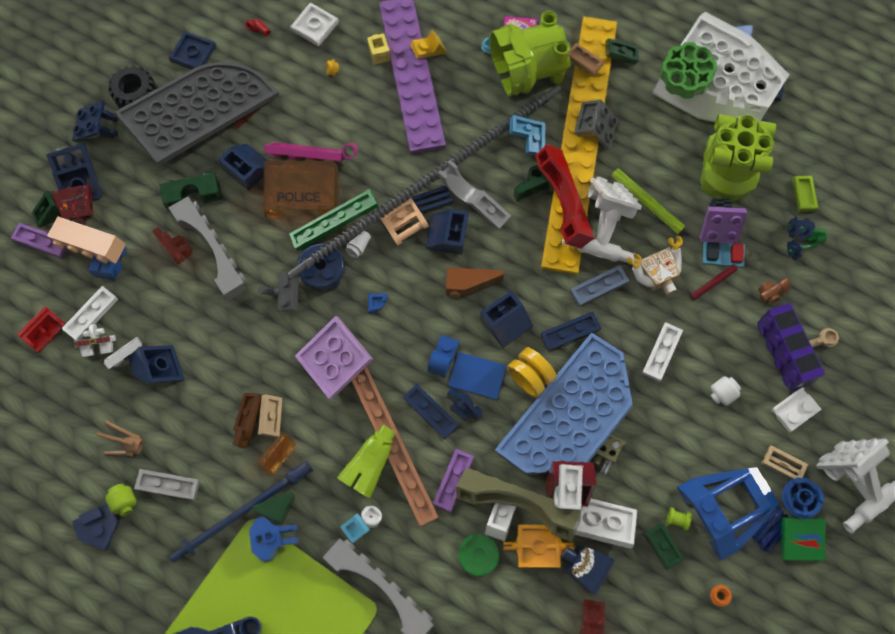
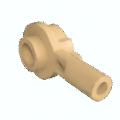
(827, 337)

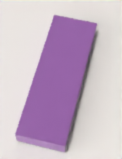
(37, 240)
(446, 494)

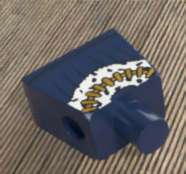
(587, 567)

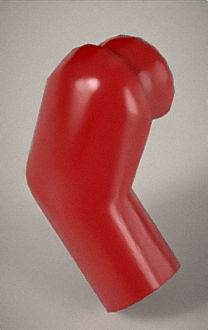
(257, 25)

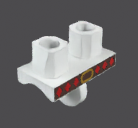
(86, 346)

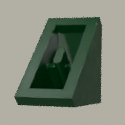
(45, 210)
(277, 507)

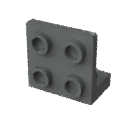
(598, 121)

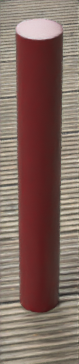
(712, 283)

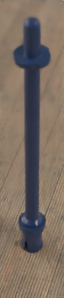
(291, 478)

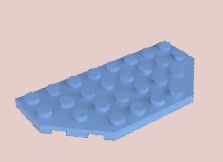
(572, 412)

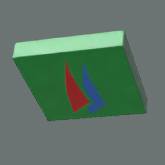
(803, 539)

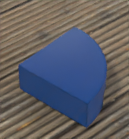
(376, 302)

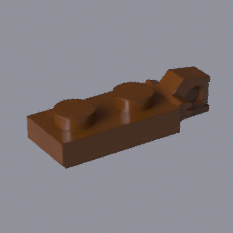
(246, 419)

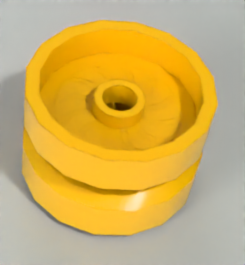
(531, 372)

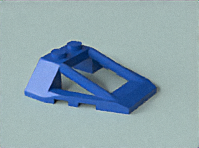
(711, 515)

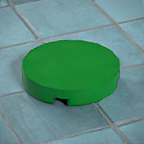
(478, 555)

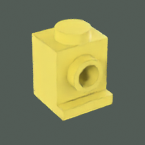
(379, 48)

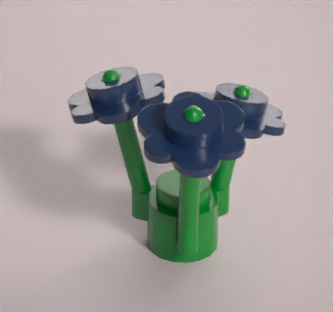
(804, 230)

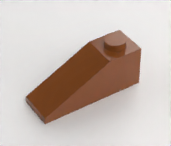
(467, 281)

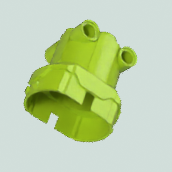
(530, 54)
(736, 139)

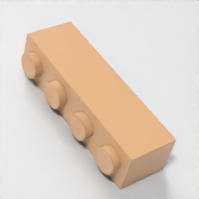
(86, 240)

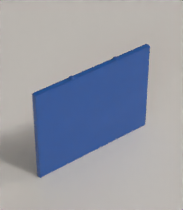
(477, 375)

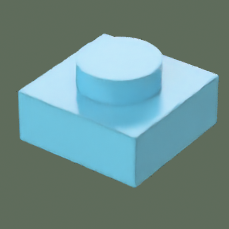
(354, 528)

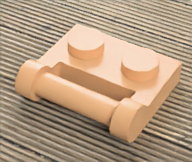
(402, 216)

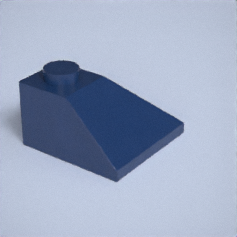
(156, 364)

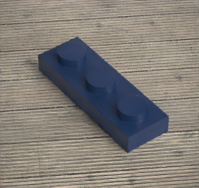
(570, 331)
(431, 411)

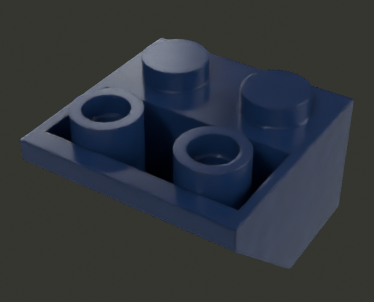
(243, 165)
(448, 231)
(506, 319)

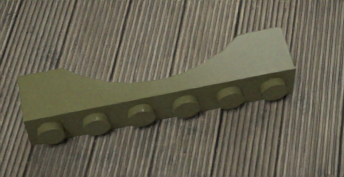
(480, 489)

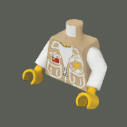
(659, 268)

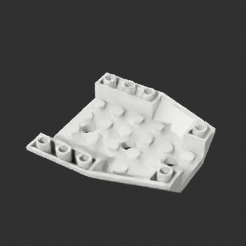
(731, 92)

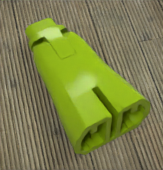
(368, 463)

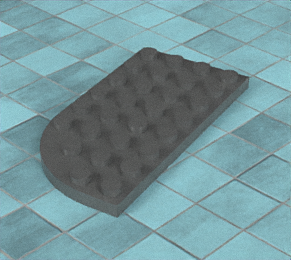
(194, 107)

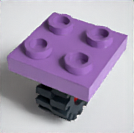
(722, 222)

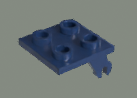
(88, 122)

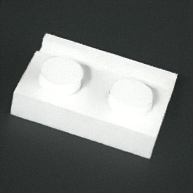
(118, 357)
(796, 409)

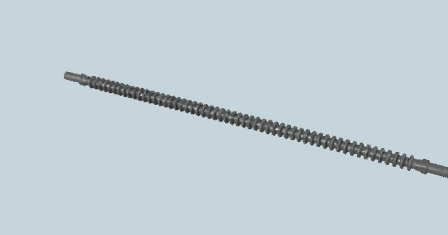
(470, 149)

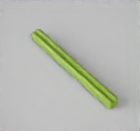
(648, 201)

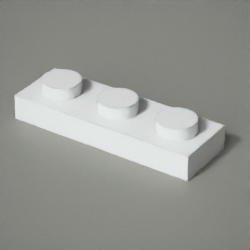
(90, 313)
(662, 352)

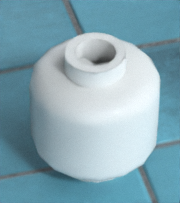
(725, 391)

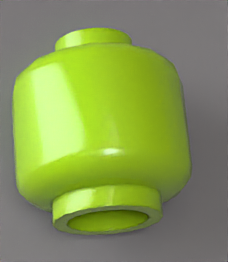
(120, 499)

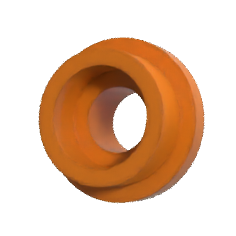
(727, 596)

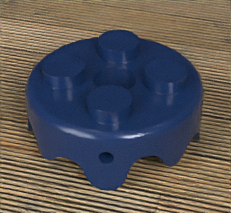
(326, 278)

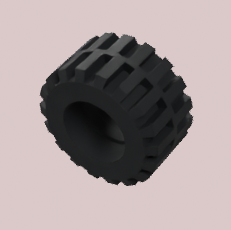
(128, 79)

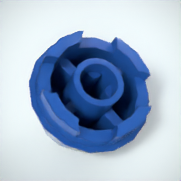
(802, 498)

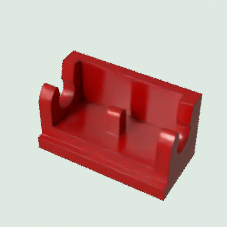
(41, 329)

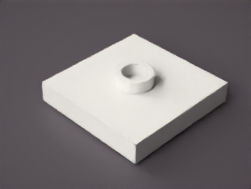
(314, 24)

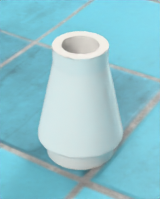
(357, 246)

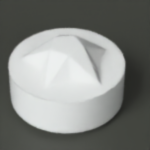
(371, 516)

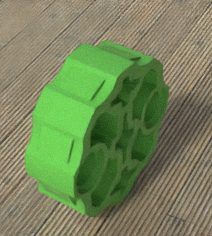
(688, 70)

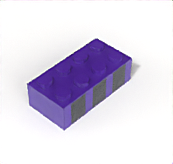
(790, 347)

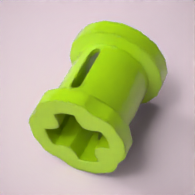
(678, 519)

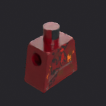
(75, 203)

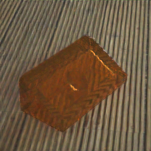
(277, 453)

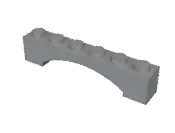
(227, 280)
(344, 558)

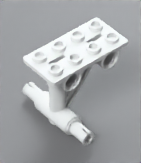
(614, 202)
(858, 463)

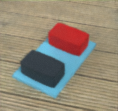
(724, 253)

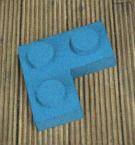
(531, 130)

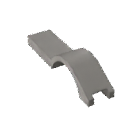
(471, 196)

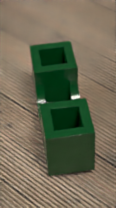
(205, 184)

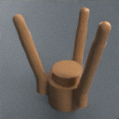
(132, 444)

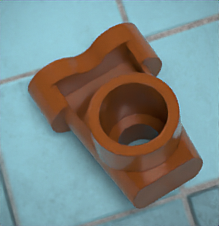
(771, 292)

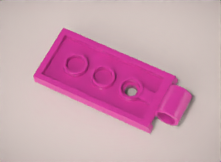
(310, 152)

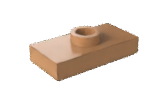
(585, 60)

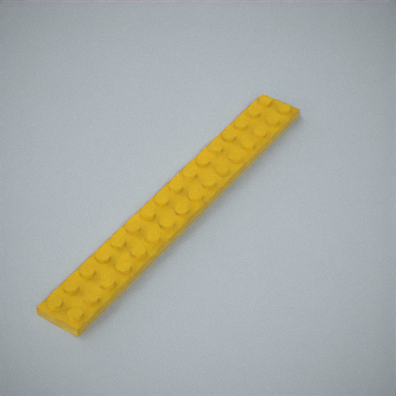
(582, 150)

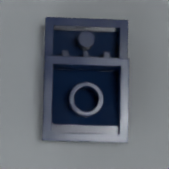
(74, 168)

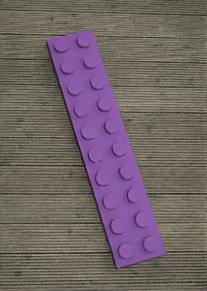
(412, 77)

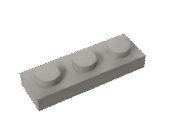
(167, 484)

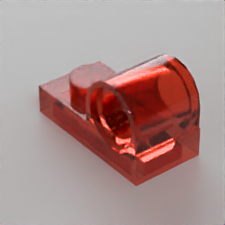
(173, 244)
(592, 617)

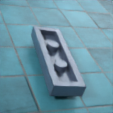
(599, 286)

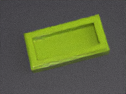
(805, 193)

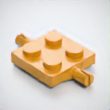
(537, 547)

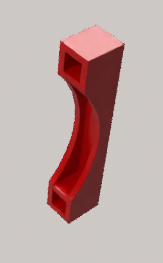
(575, 224)

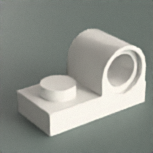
(569, 491)
(500, 521)

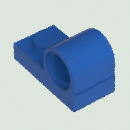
(443, 356)

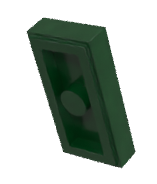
(621, 51)
(664, 546)

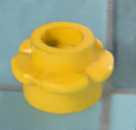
(332, 67)

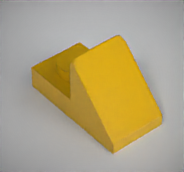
(428, 46)

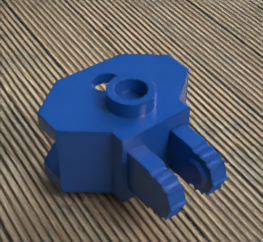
(271, 538)

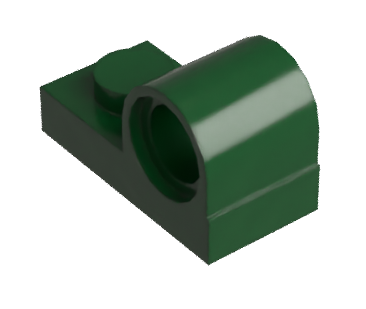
(533, 184)

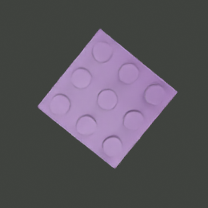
(333, 357)

